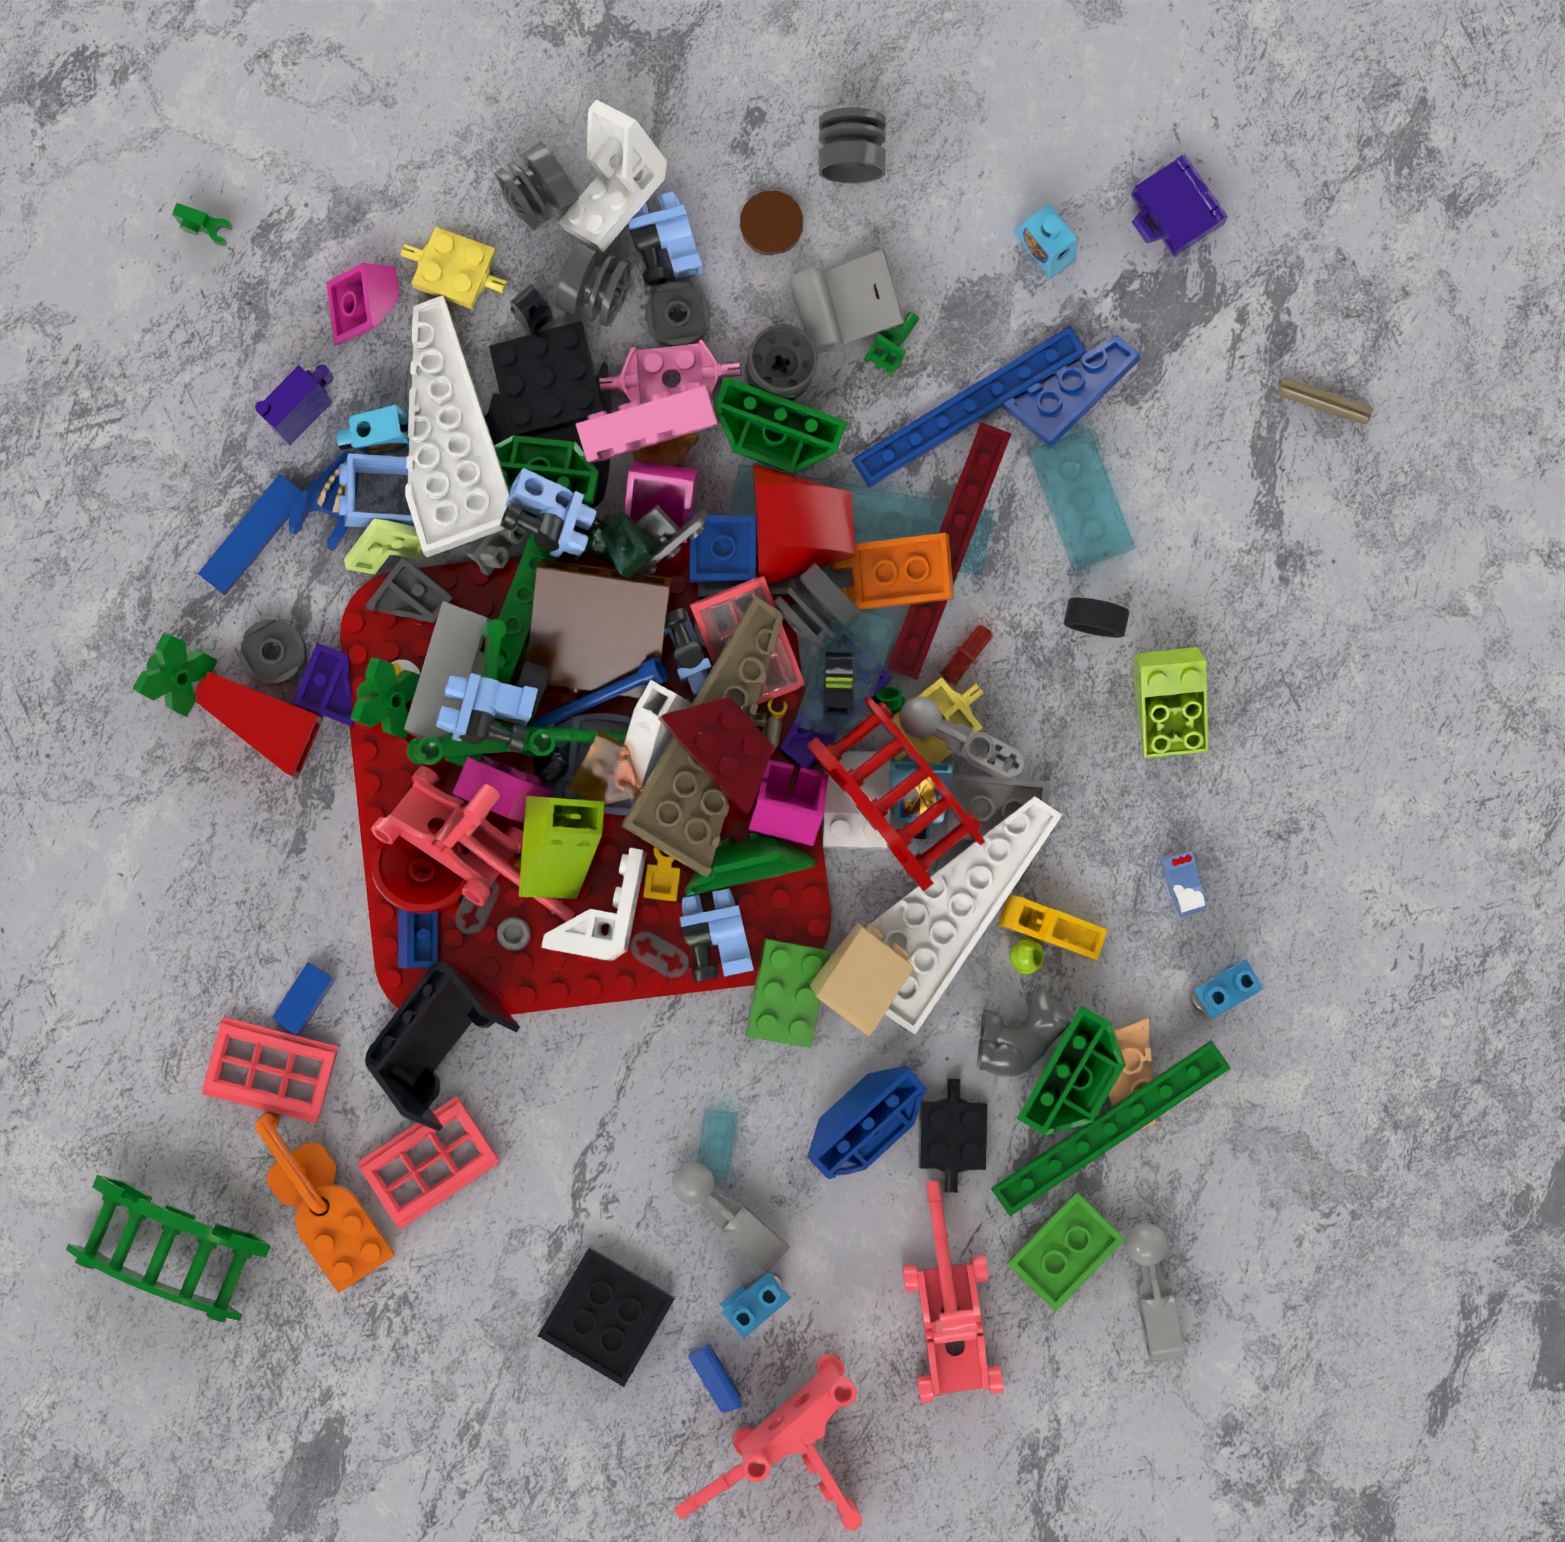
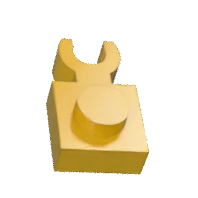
(662, 880)

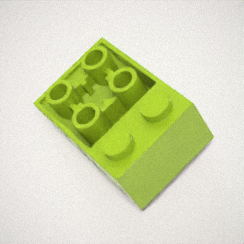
(1171, 701)
(558, 845)

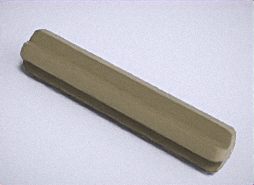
(1325, 400)

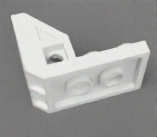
(621, 183)
(583, 933)

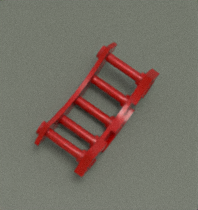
(876, 810)

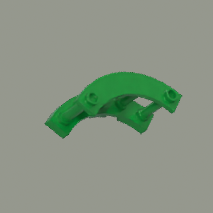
(173, 1222)

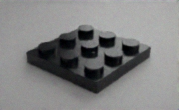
(546, 379)
(606, 1316)

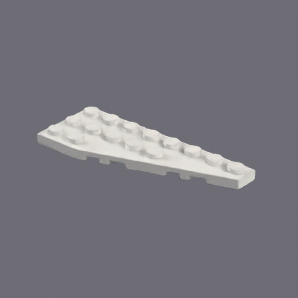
(452, 464)
(953, 913)

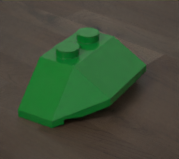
(775, 428)
(552, 459)
(748, 862)
(1076, 1076)

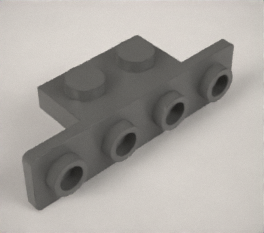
(667, 535)

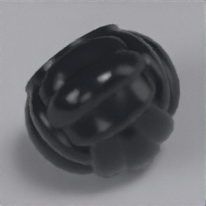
(552, 766)

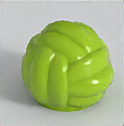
(1026, 956)

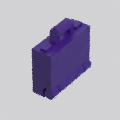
(1177, 207)
(296, 402)

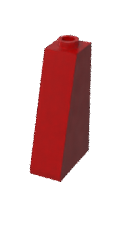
(267, 724)

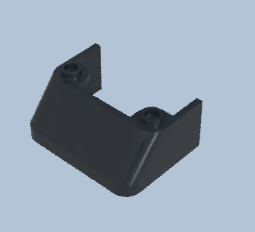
(424, 1033)

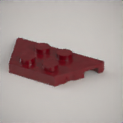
(724, 746)

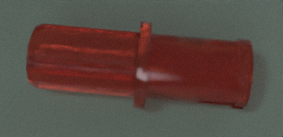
(966, 654)

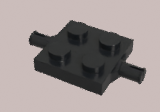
(952, 1135)

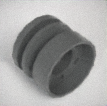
(852, 145)
(536, 186)
(588, 283)
(788, 348)
(817, 607)

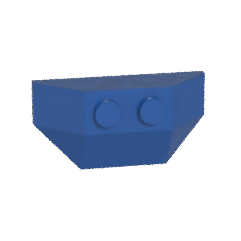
(866, 1121)

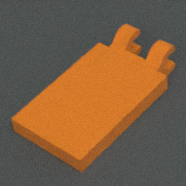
(899, 572)

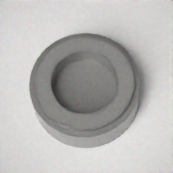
(514, 933)

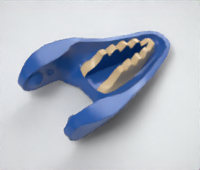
(324, 497)

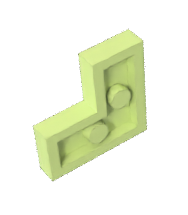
(380, 541)

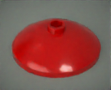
(396, 879)

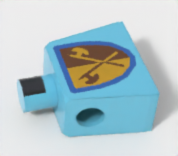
(1046, 238)
(376, 432)
(922, 795)

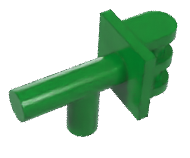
(887, 353)

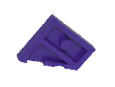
(327, 685)

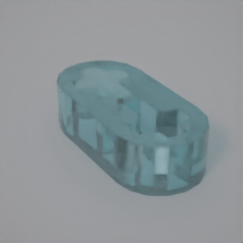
(482, 913)
(655, 961)

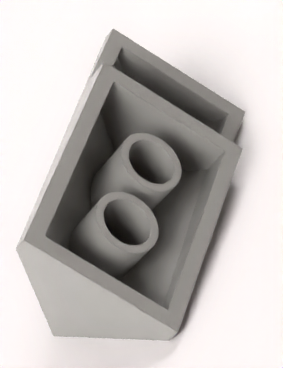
(451, 652)

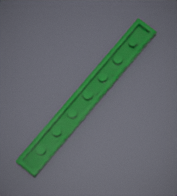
(1110, 1127)

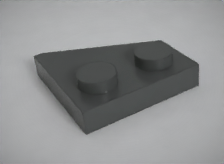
(410, 594)

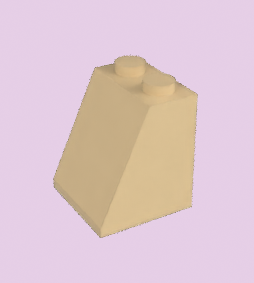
(862, 977)

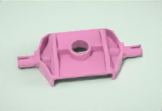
(646, 369)

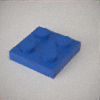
(724, 550)

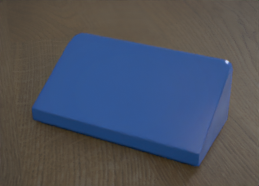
(417, 939)
(303, 998)
(716, 1378)

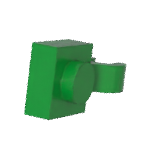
(193, 221)

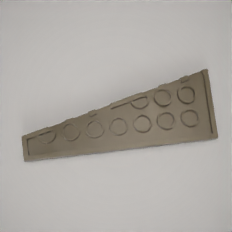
(680, 804)

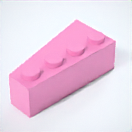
(648, 423)

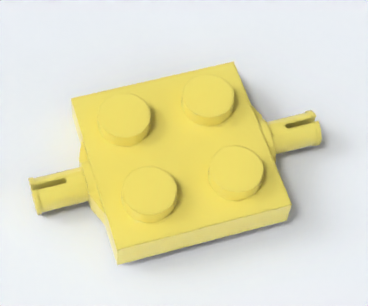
(454, 268)
(953, 709)

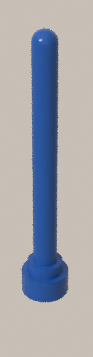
(650, 670)

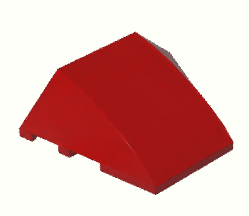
(799, 524)

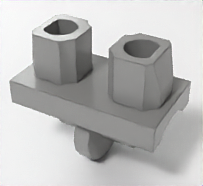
(491, 550)

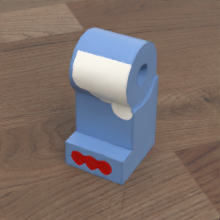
(1184, 883)

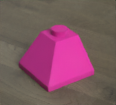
(361, 299)

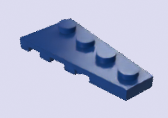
(1065, 398)

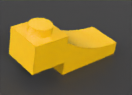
(1052, 927)

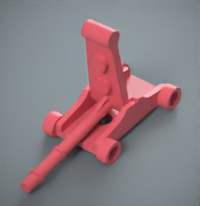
(463, 824)
(951, 1287)
(790, 1431)

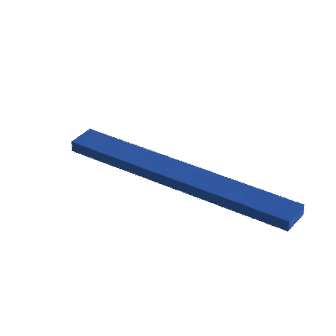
(968, 407)

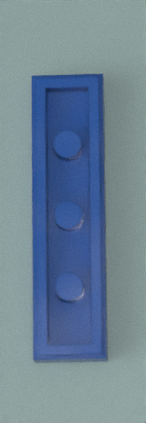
(251, 535)

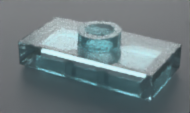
(717, 1141)

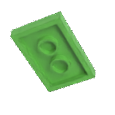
(782, 999)
(1065, 1251)

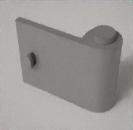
(843, 301)

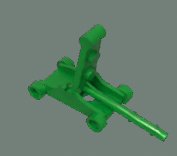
(538, 740)

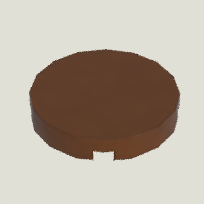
(771, 223)

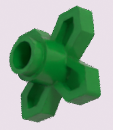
(172, 672)
(384, 697)

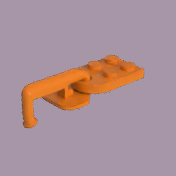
(344, 1237)

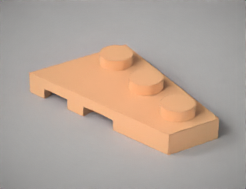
(1137, 1055)

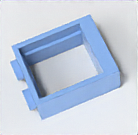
(374, 465)

